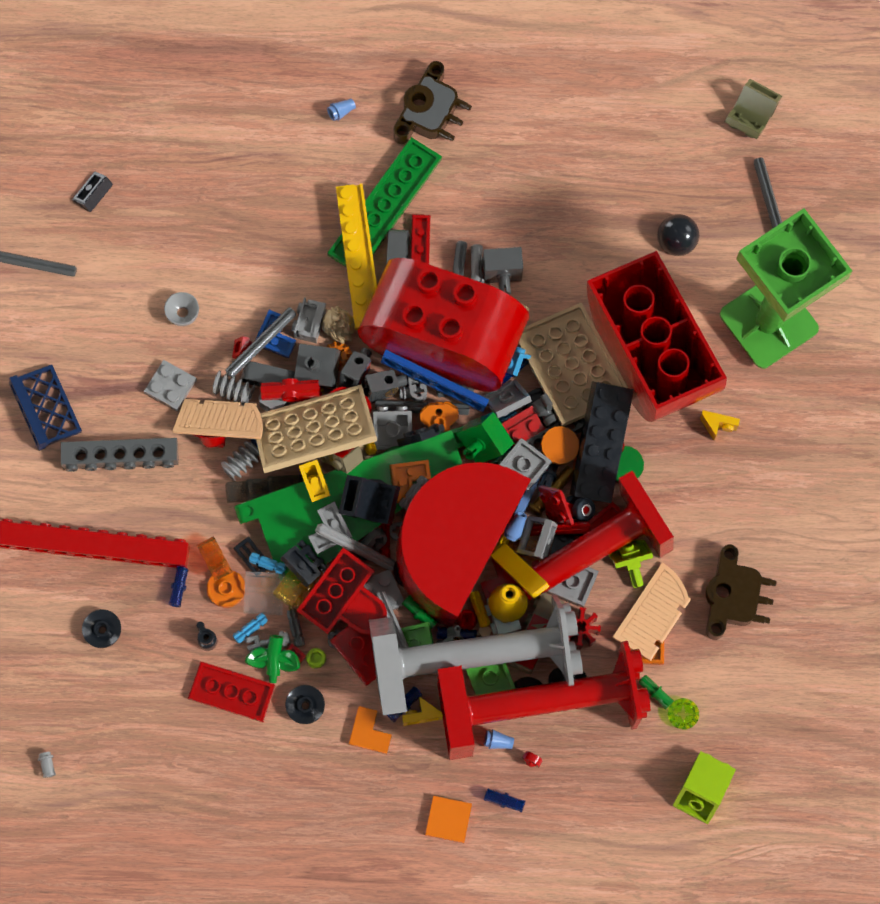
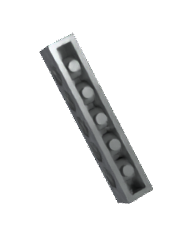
(71, 450)

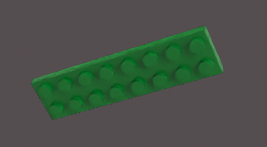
(394, 193)

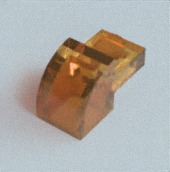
(214, 558)

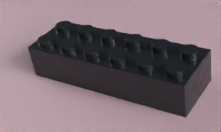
(601, 442)

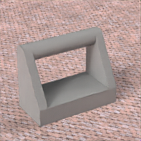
(545, 539)

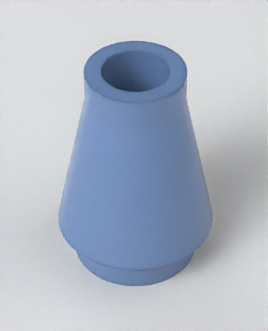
(340, 109)
(515, 527)
(497, 740)

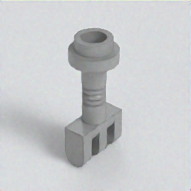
(264, 643)

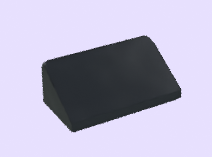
(93, 191)

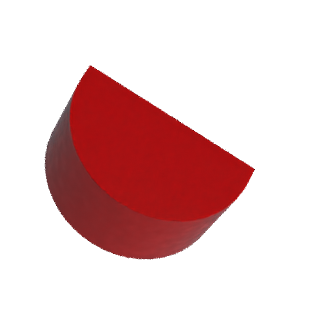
(653, 338)
(453, 533)

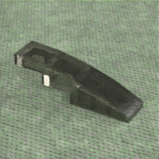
(256, 488)

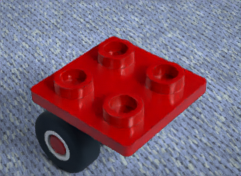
(565, 510)

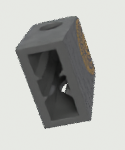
(382, 385)

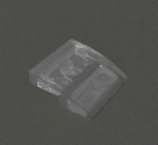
(259, 591)

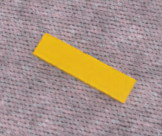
(519, 571)

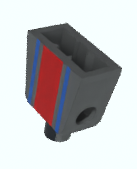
(356, 368)

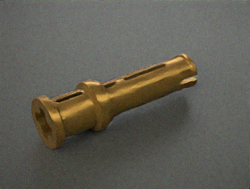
(562, 479)

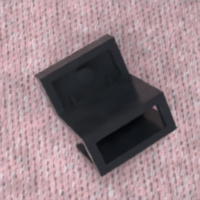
(369, 500)

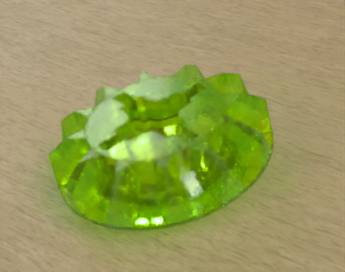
(690, 708)

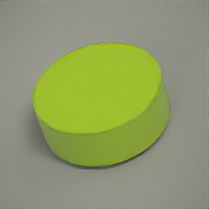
(316, 658)

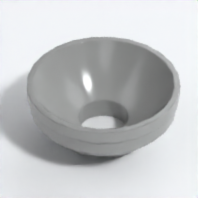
(178, 301)

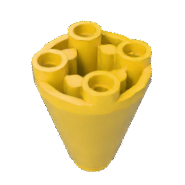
(506, 608)

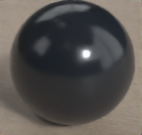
(678, 235)

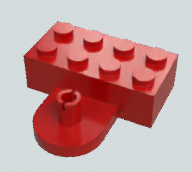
(343, 596)

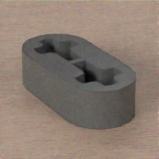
(375, 540)

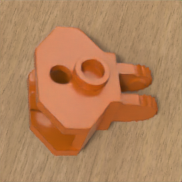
(447, 417)

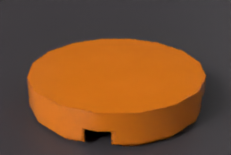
(560, 445)
(227, 590)

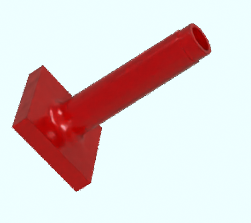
(635, 521)

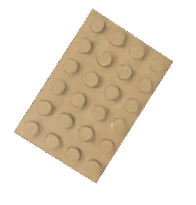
(567, 359)
(315, 428)

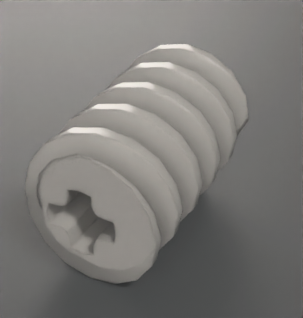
(232, 389)
(240, 460)

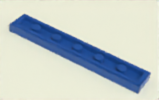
(434, 381)

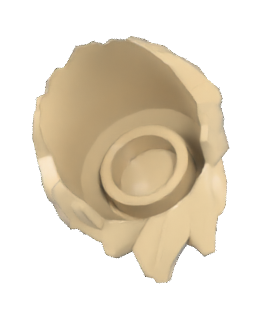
(338, 324)

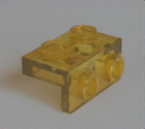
(291, 590)

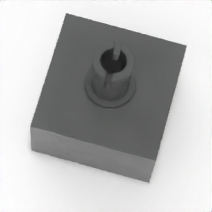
(503, 266)
(318, 364)

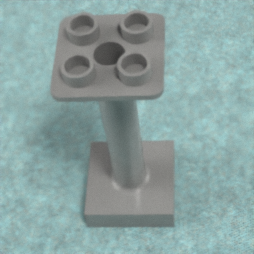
(397, 663)

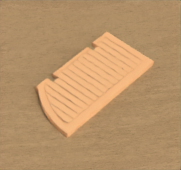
(219, 419)
(654, 612)

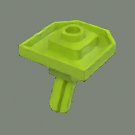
(630, 557)

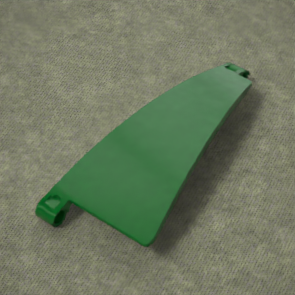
(292, 516)

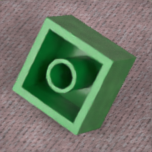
(484, 438)

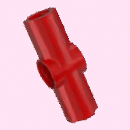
(290, 390)

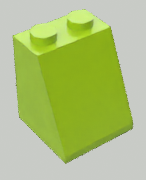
(704, 787)

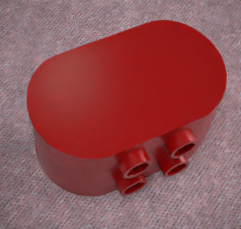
(444, 323)

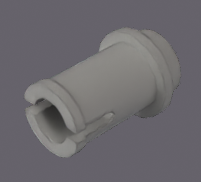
(404, 392)
(47, 764)

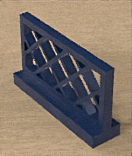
(30, 414)

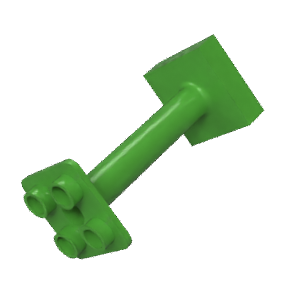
(791, 271)

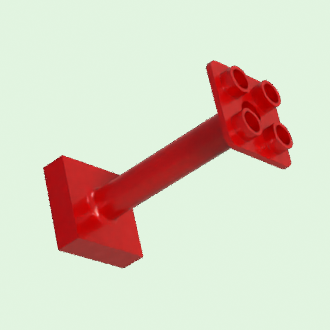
(464, 711)

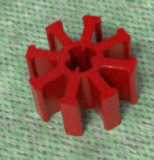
(587, 630)

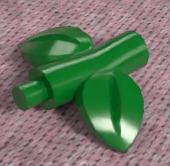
(273, 658)

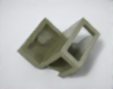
(753, 109)

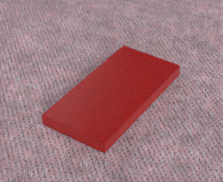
(231, 692)

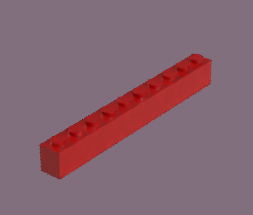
(93, 545)

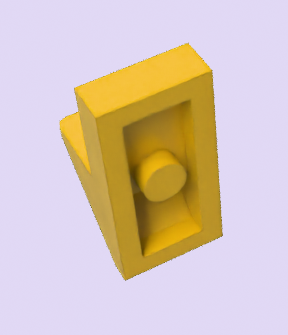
(714, 420)
(314, 480)
(427, 714)

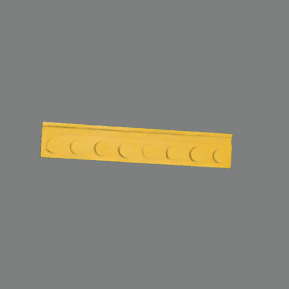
(357, 248)

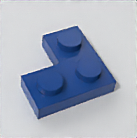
(280, 343)

